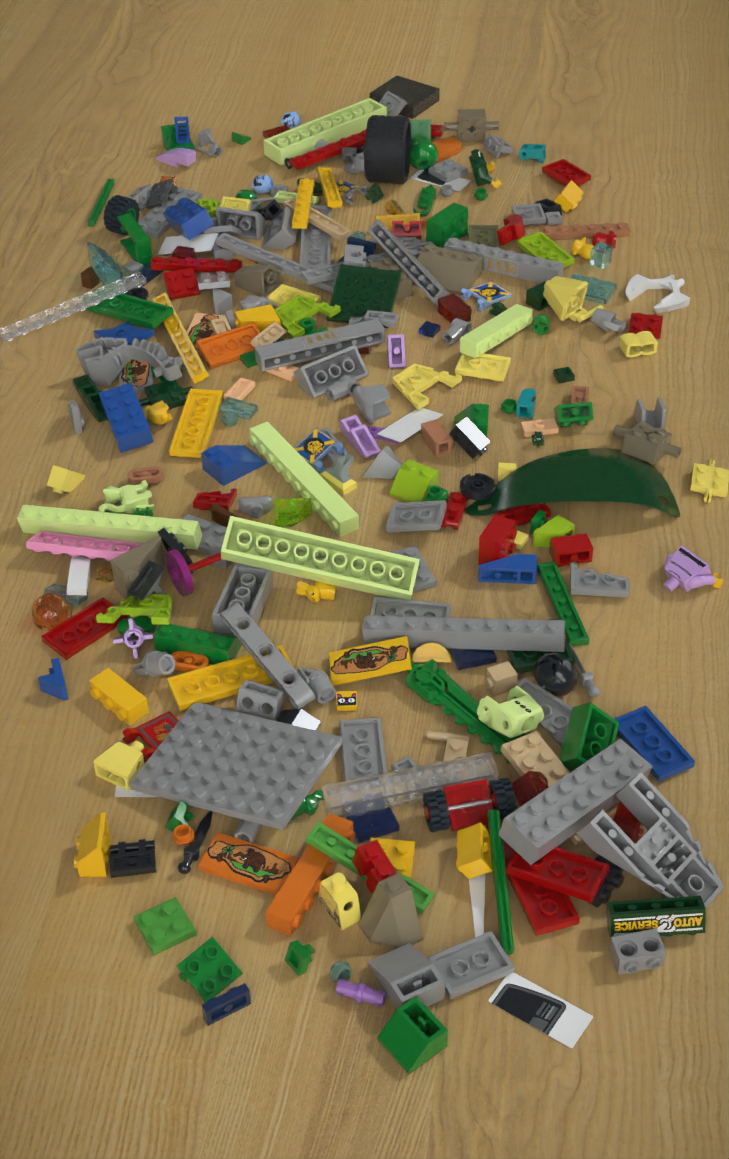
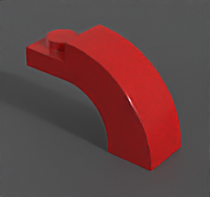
(513, 229)

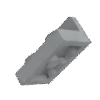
(497, 145)
(141, 195)

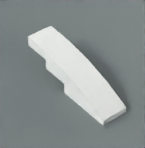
(79, 575)

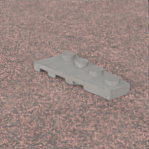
(555, 710)

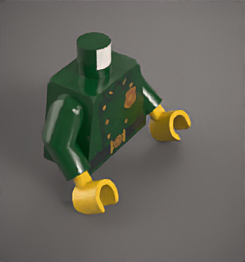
(480, 170)

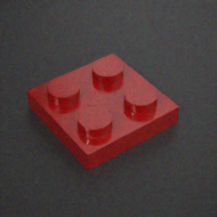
(181, 283)
(643, 322)

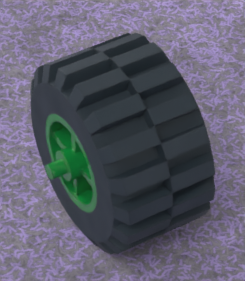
(116, 207)

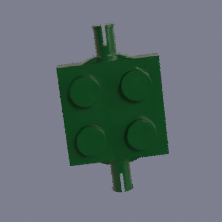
(167, 391)

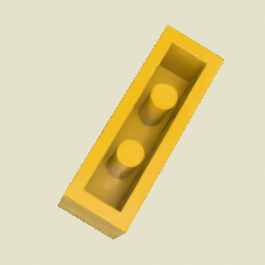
(118, 696)

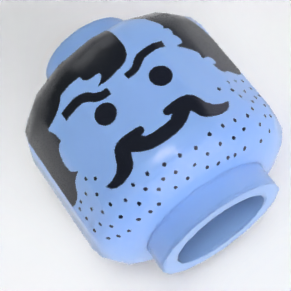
(291, 119)
(262, 184)

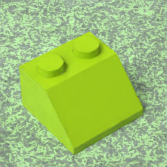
(413, 481)

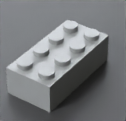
(247, 587)

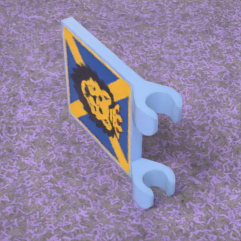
(487, 294)

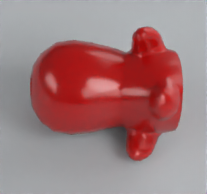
(608, 239)

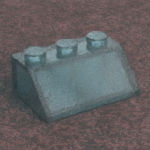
(104, 265)

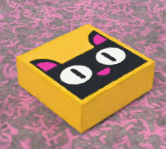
(346, 700)

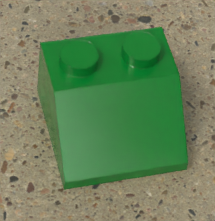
(477, 414)

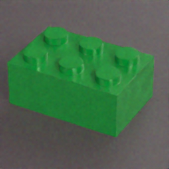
(446, 224)

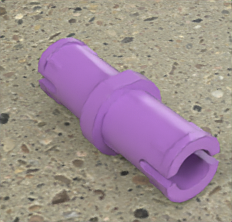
(361, 993)

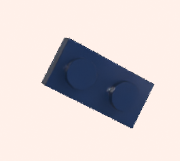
(226, 1004)

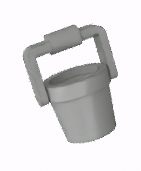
(607, 320)
(155, 664)
(319, 684)

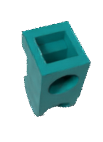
(533, 151)
(526, 404)

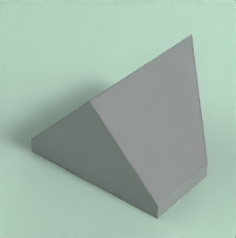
(384, 466)

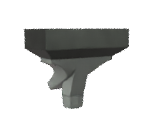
(147, 581)

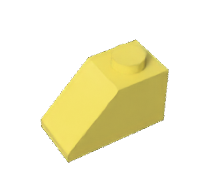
(64, 479)

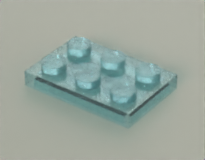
(597, 290)

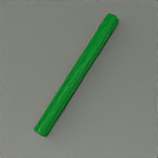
(100, 202)

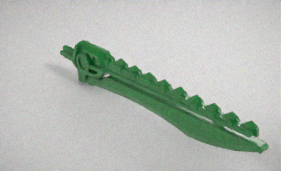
(430, 685)

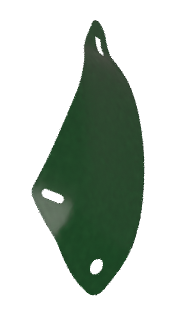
(579, 477)

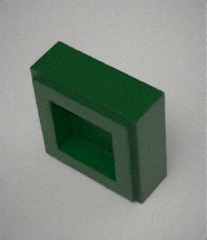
(563, 375)

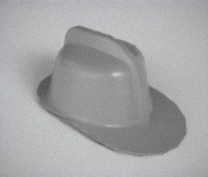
(357, 166)

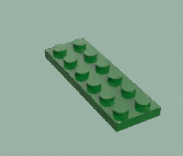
(133, 310)

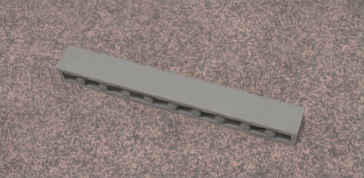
(468, 632)

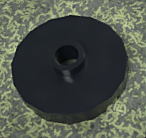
(477, 486)

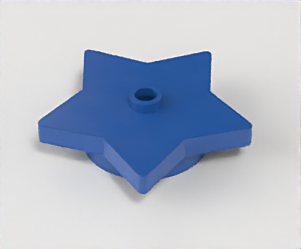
(126, 331)

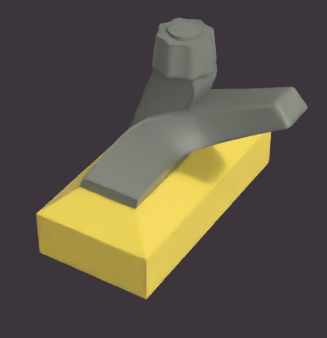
(338, 476)

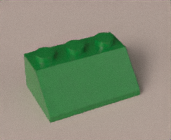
(587, 735)

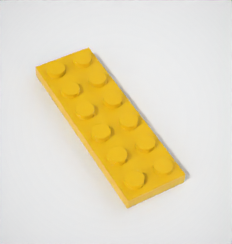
(196, 423)
(217, 680)

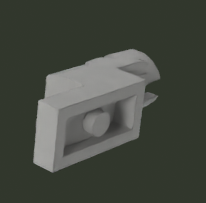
(386, 318)

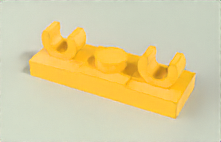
(387, 220)

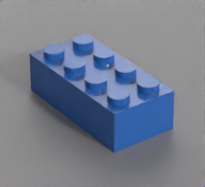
(188, 218)
(126, 417)

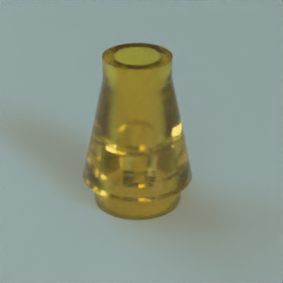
(393, 208)

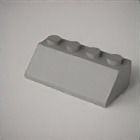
(328, 371)

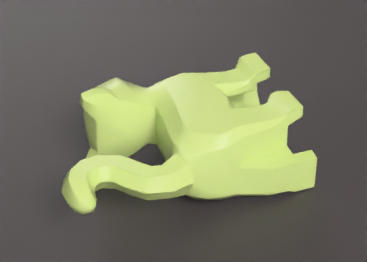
(130, 496)

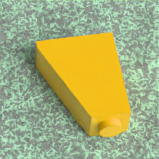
(261, 316)

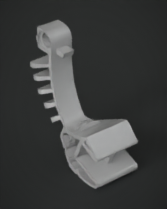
(107, 357)

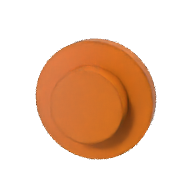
(183, 834)

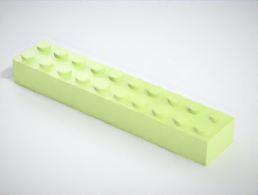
(329, 128)
(319, 559)

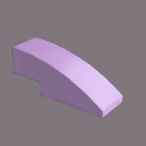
(178, 157)
(359, 437)

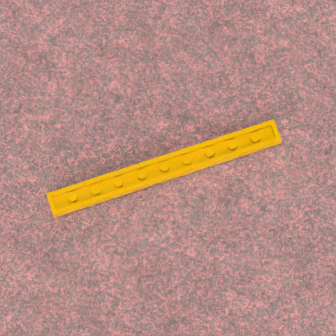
(182, 342)

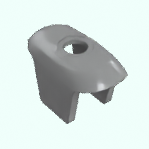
(371, 402)
(654, 418)

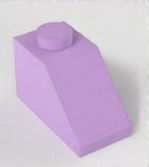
(396, 351)

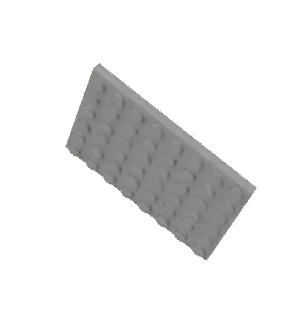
(237, 764)

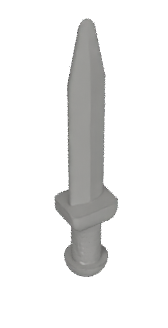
(586, 678)

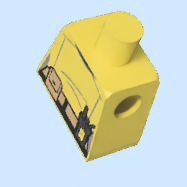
(335, 894)

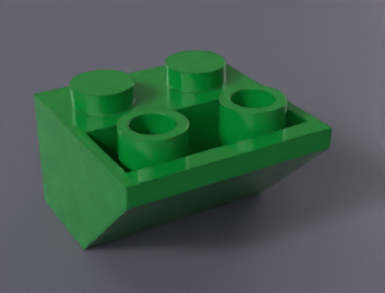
(413, 1035)

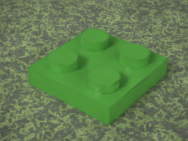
(164, 926)

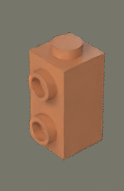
(436, 437)

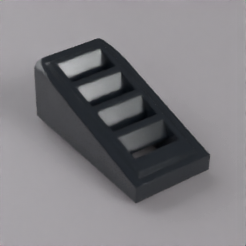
(549, 206)

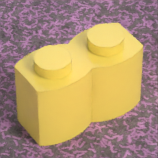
(638, 344)

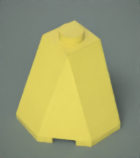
(565, 295)

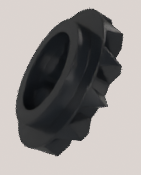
(138, 292)

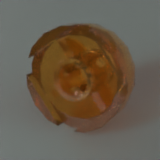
(50, 611)

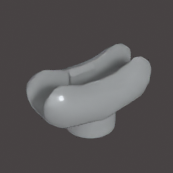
(255, 505)

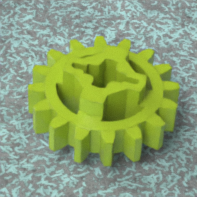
(210, 205)

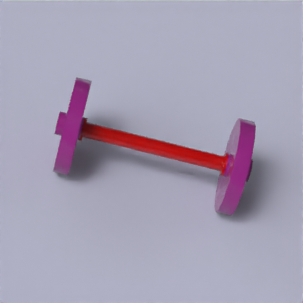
(180, 571)

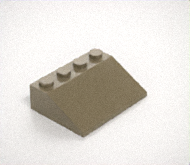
(451, 268)

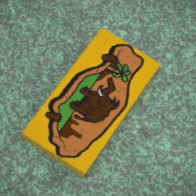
(370, 660)

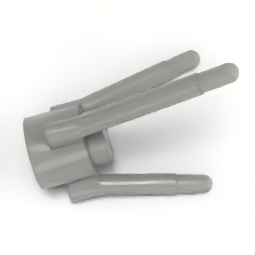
(214, 148)

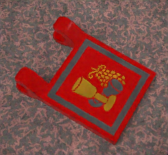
(151, 732)

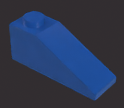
(511, 569)

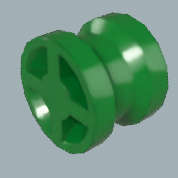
(308, 324)
(541, 328)

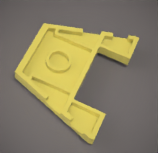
(417, 379)

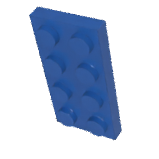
(654, 743)

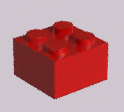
(497, 540)

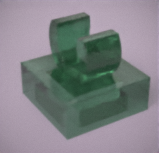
(374, 193)

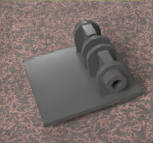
(160, 192)

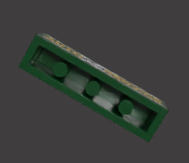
(668, 915)

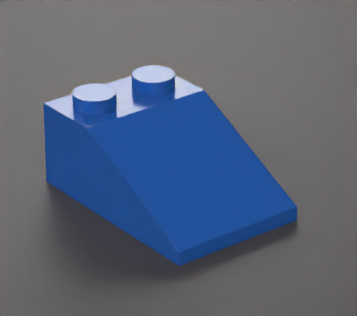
(230, 462)

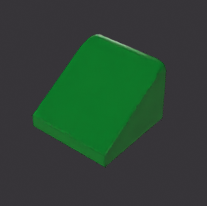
(240, 138)

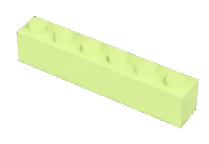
(495, 330)

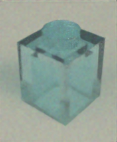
(601, 255)

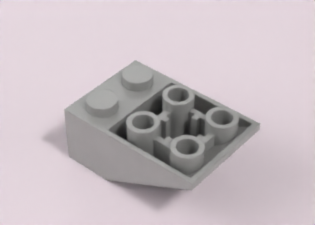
(408, 974)

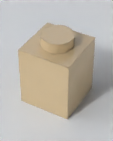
(501, 678)

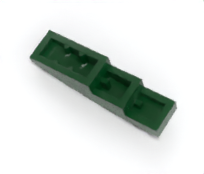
(90, 395)

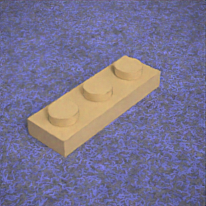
(268, 335)

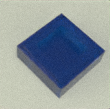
(429, 329)

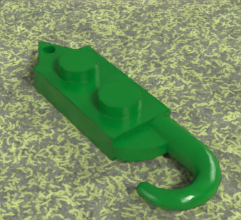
(426, 200)

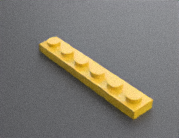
(329, 187)
(303, 204)

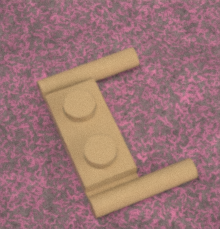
(456, 744)

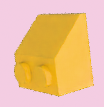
(93, 848)

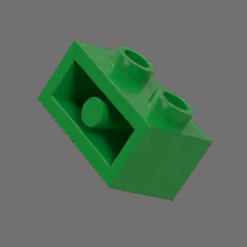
(573, 413)

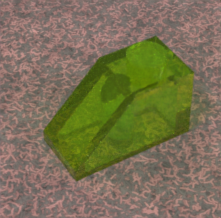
(291, 511)

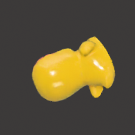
(581, 248)

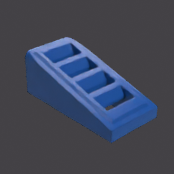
(182, 139)

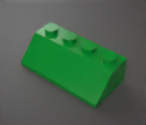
(213, 645)

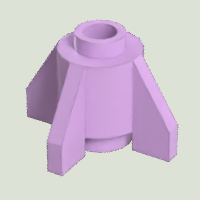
(132, 642)

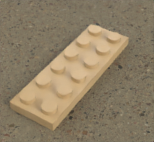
(534, 754)

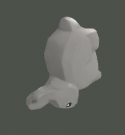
(254, 301)

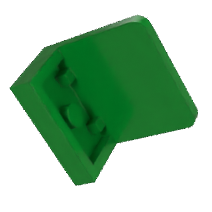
(169, 138)

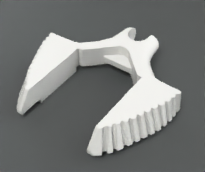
(675, 300)

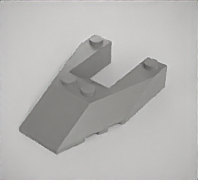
(664, 855)

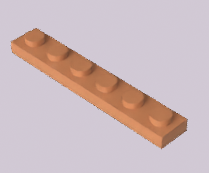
(587, 231)

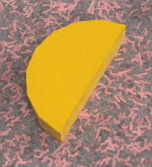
(431, 651)

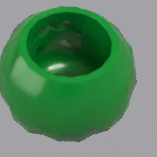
(423, 154)

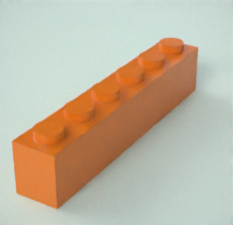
(304, 881)

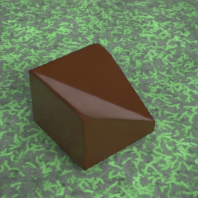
(89, 278)

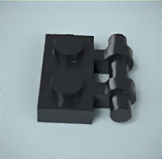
(132, 858)

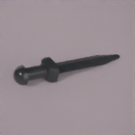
(192, 852)

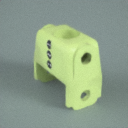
(513, 716)

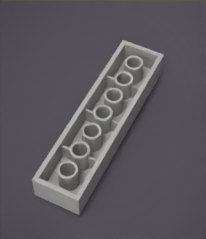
(572, 801)

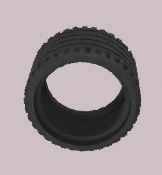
(387, 149)

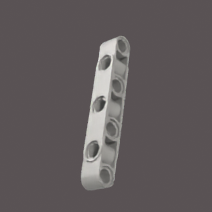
(275, 664)

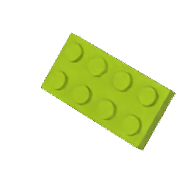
(542, 246)

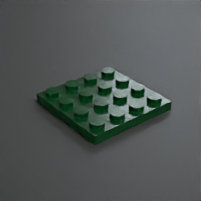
(363, 290)

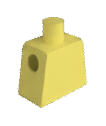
(120, 763)

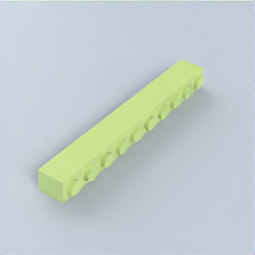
(304, 479)
(107, 525)

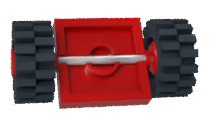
(468, 804)

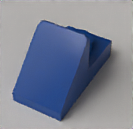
(54, 682)

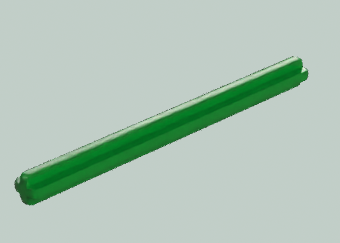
(500, 882)

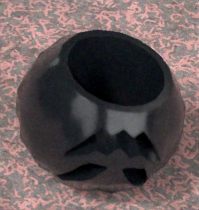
(554, 676)

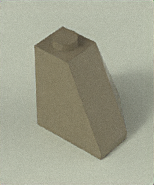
(258, 279)
(392, 914)

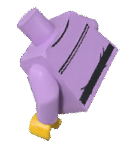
(688, 571)

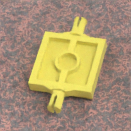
(709, 480)

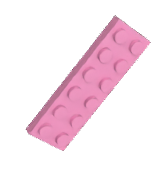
(79, 545)

